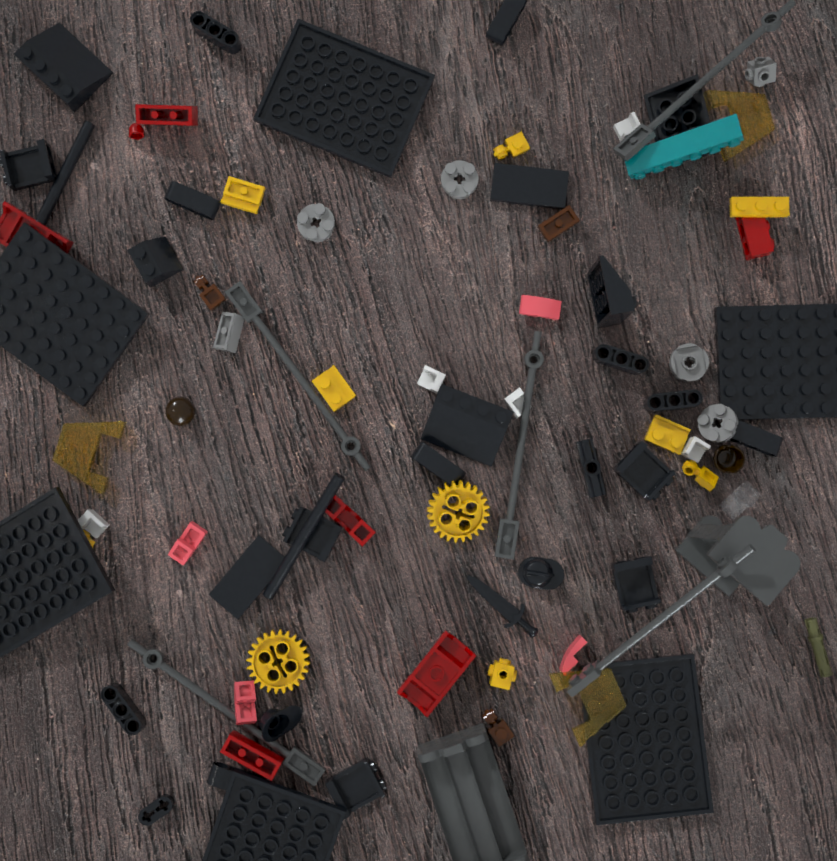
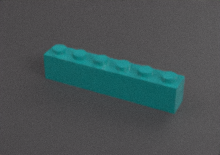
(685, 146)

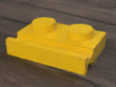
(242, 195)
(334, 388)
(667, 434)

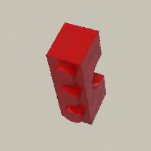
(350, 521)

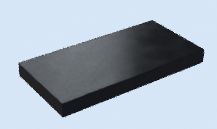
(529, 186)
(247, 577)

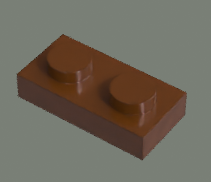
(558, 223)

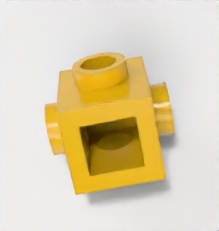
(502, 681)

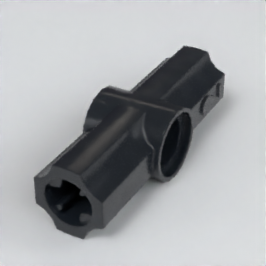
(588, 455)

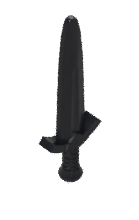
(504, 607)

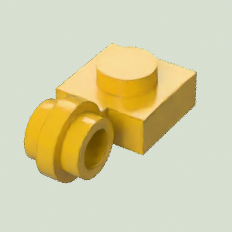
(515, 145)
(704, 476)

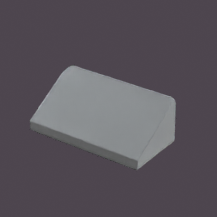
(228, 332)

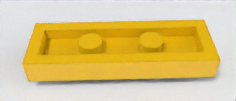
(759, 207)

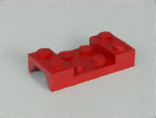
(12, 220)
(436, 673)

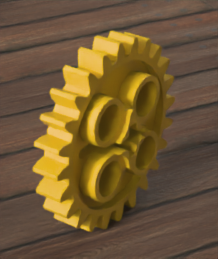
(464, 496)
(261, 668)

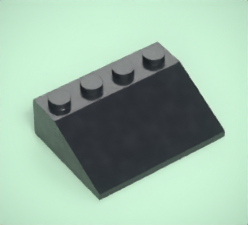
(64, 65)
(690, 115)
(609, 294)
(466, 425)

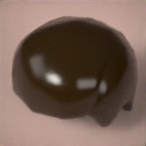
(180, 411)
(729, 459)

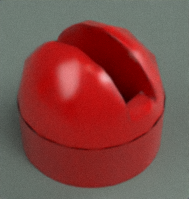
(136, 131)

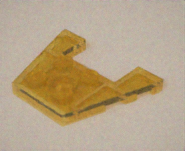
(752, 114)
(78, 448)
(600, 698)

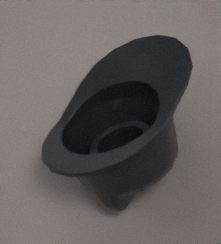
(541, 573)
(278, 722)

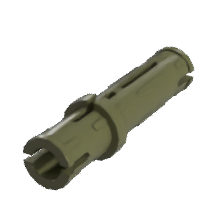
(817, 644)

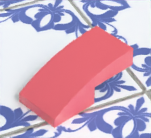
(540, 307)
(187, 543)
(569, 660)
(245, 702)

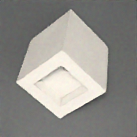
(626, 126)
(431, 379)
(515, 402)
(694, 449)
(93, 523)

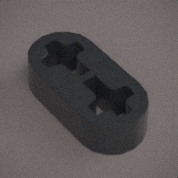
(154, 806)

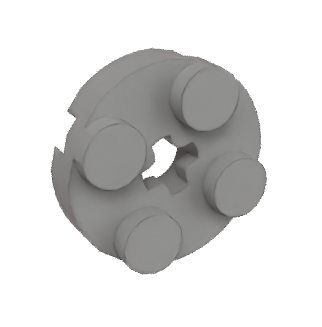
(455, 169)
(318, 212)
(695, 354)
(708, 418)

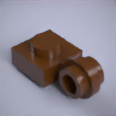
(211, 295)
(500, 730)

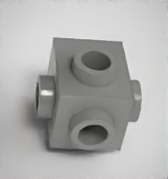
(761, 71)

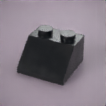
(155, 260)

